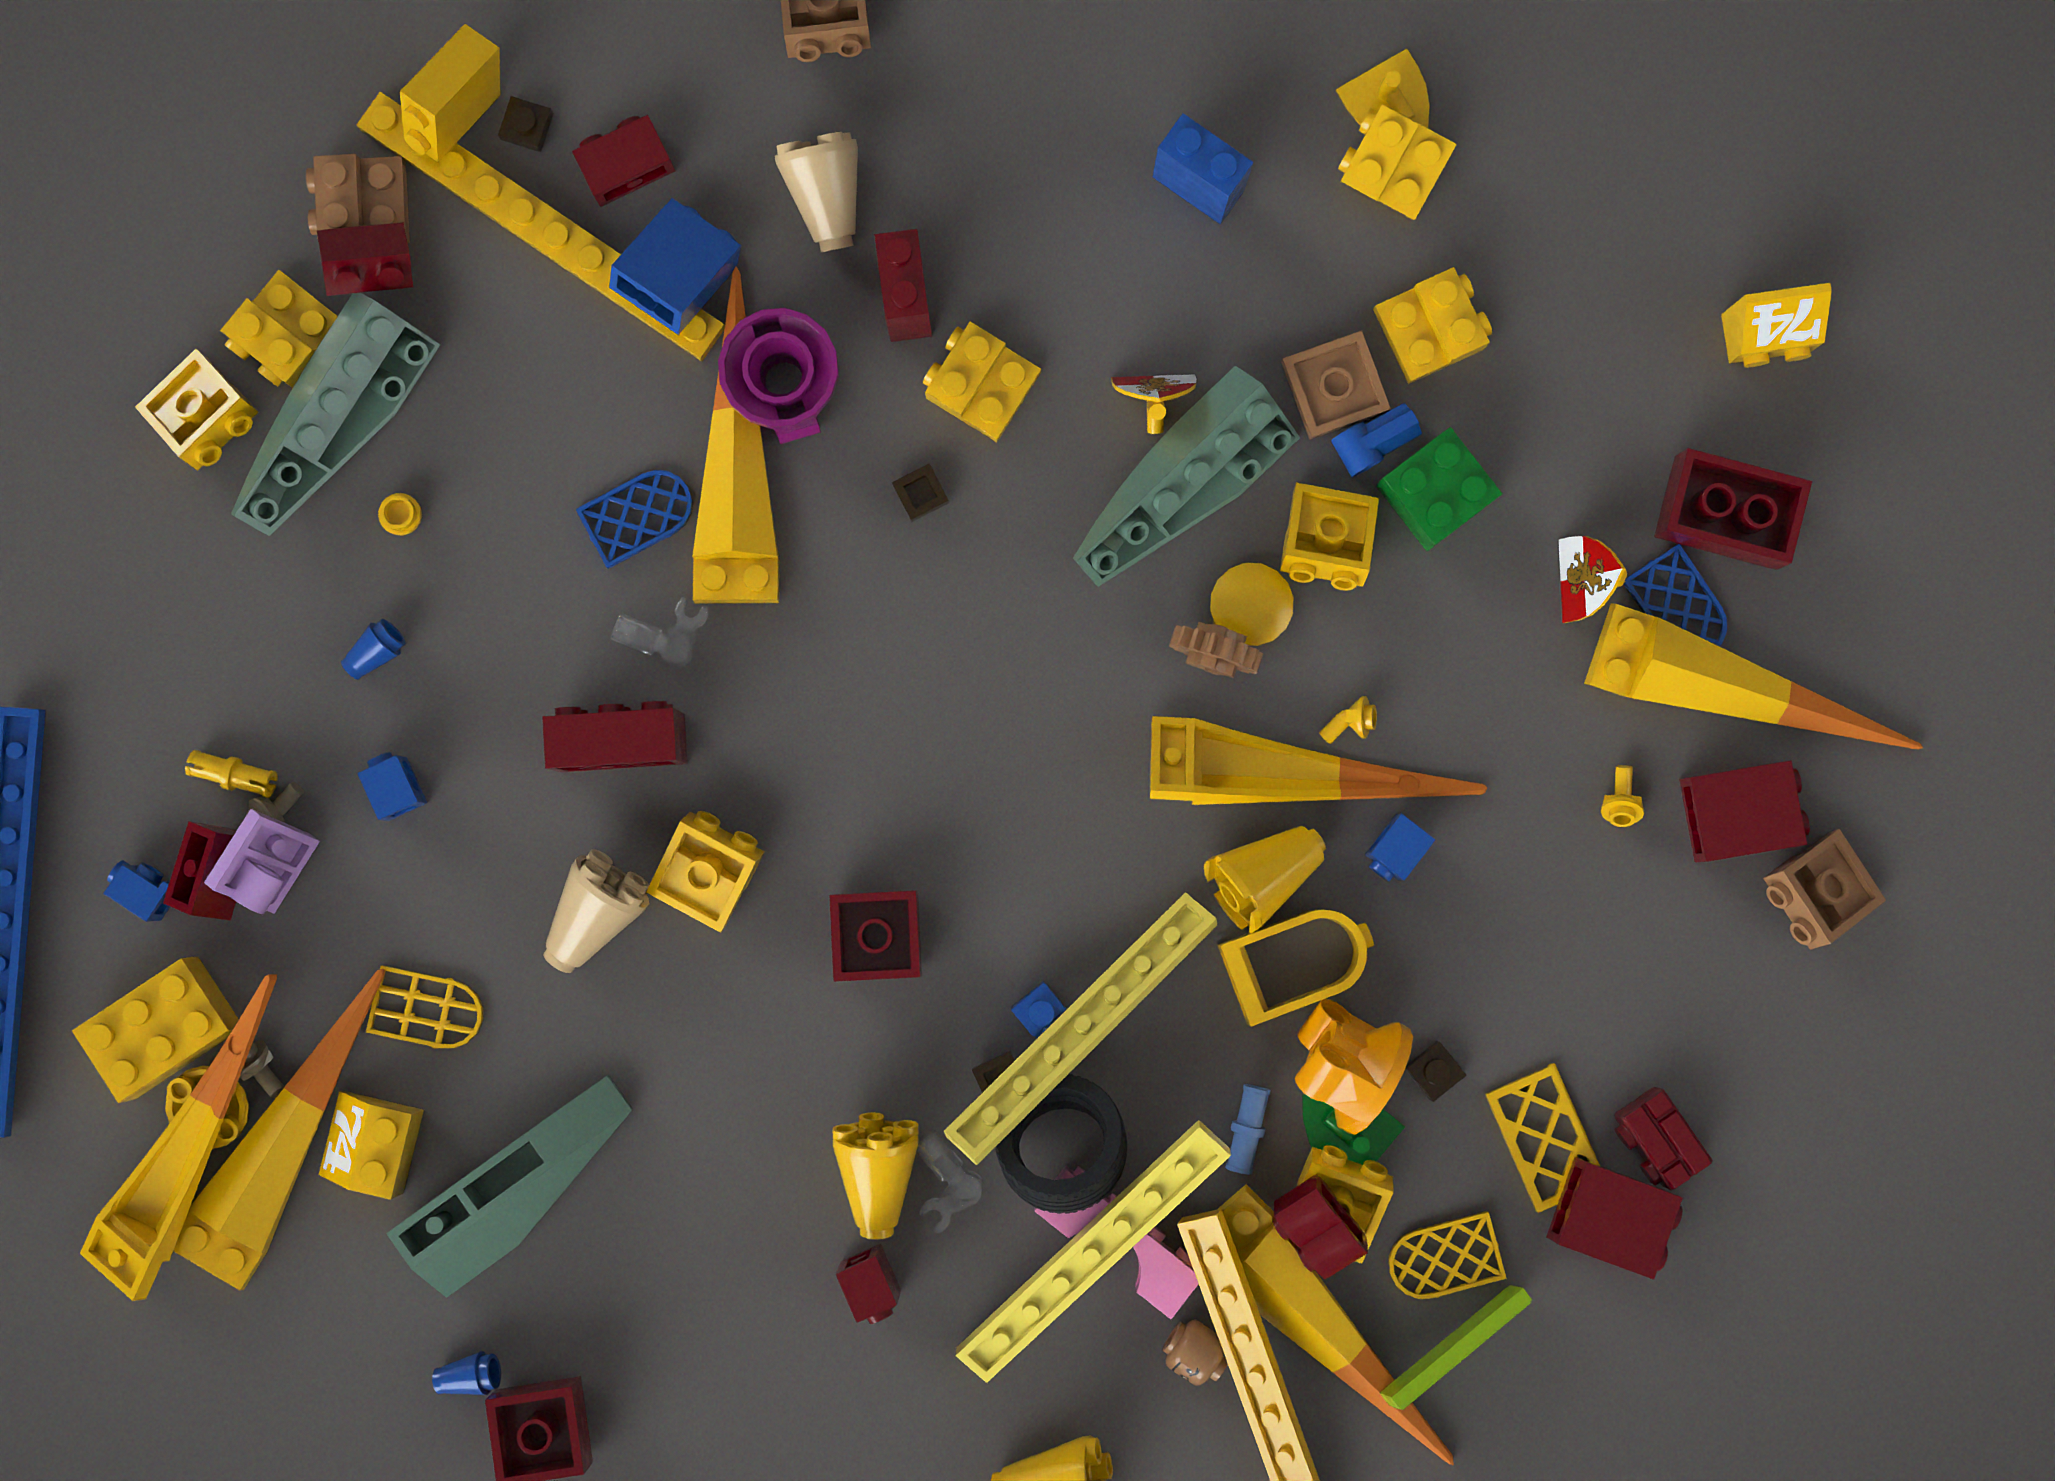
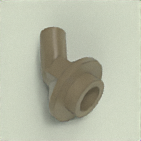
(280, 805)
(257, 1067)

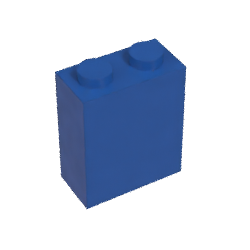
(1201, 168)
(675, 265)

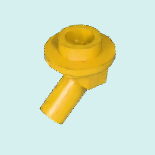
(1359, 717)
(1622, 803)

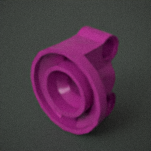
(772, 339)

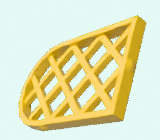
(1444, 1290)

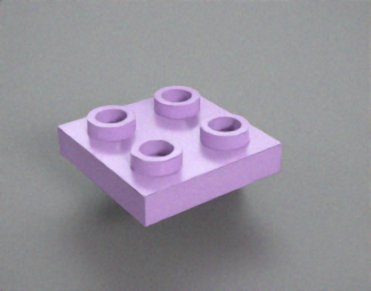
(261, 862)

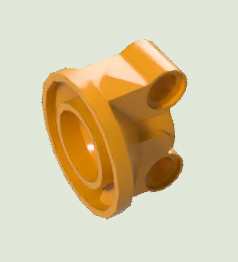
(1351, 1063)

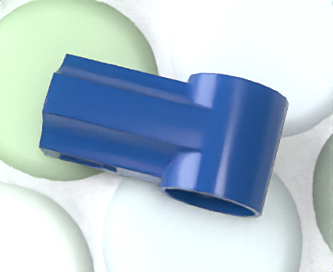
(1368, 443)

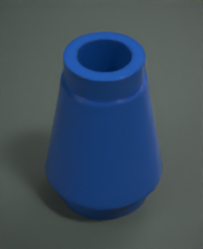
(374, 648)
(469, 1375)

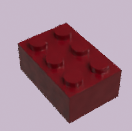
(1733, 509)
(614, 737)

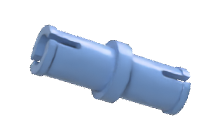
(1248, 1129)

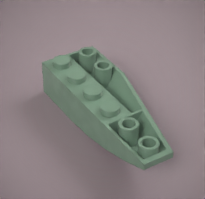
(334, 408)
(1189, 474)
(509, 1193)

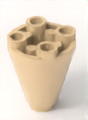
(823, 186)
(593, 910)

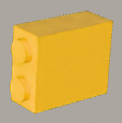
(450, 93)

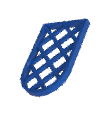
(633, 484)
(1694, 575)

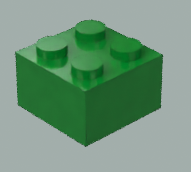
(1438, 489)

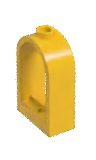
(1246, 983)

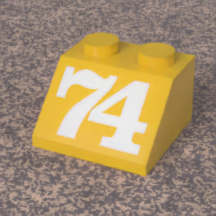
(1777, 324)
(370, 1145)

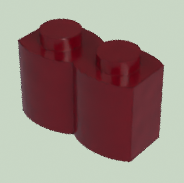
(1319, 1227)

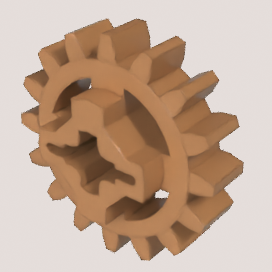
(1216, 649)

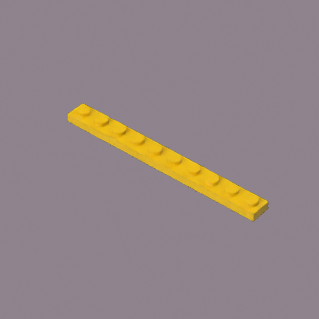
(527, 219)

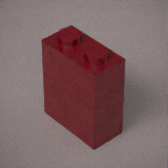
(903, 285)
(1744, 811)
(1615, 1218)

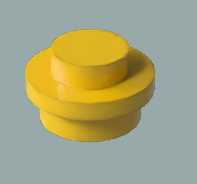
(400, 514)

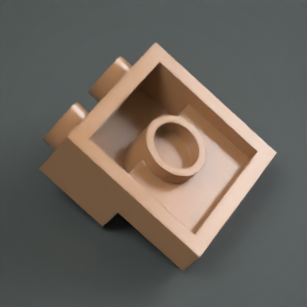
(824, 28)
(357, 192)
(1823, 890)

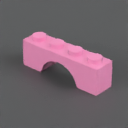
(1163, 1275)

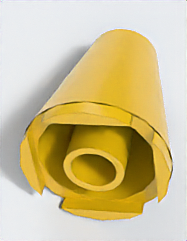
(1264, 874)

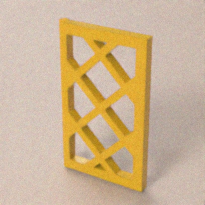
(1511, 1129)

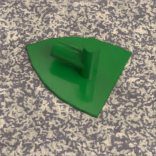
(1366, 1145)

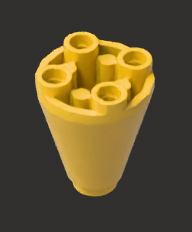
(876, 1169)
(1070, 1461)

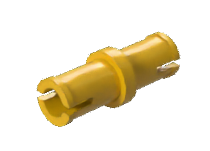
(231, 773)

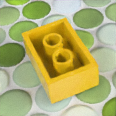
(157, 1029)

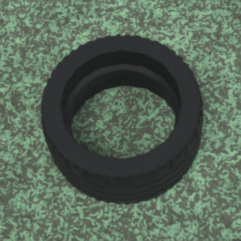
(1086, 1188)

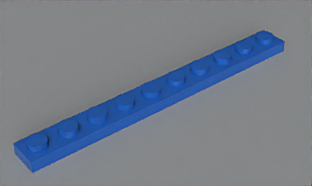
(19, 795)

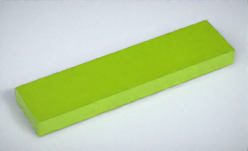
(1456, 1347)

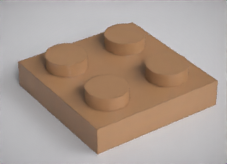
(1335, 385)

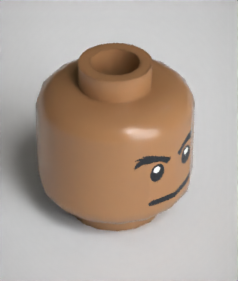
(1195, 1352)

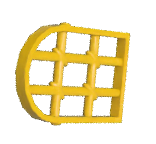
(407, 1016)

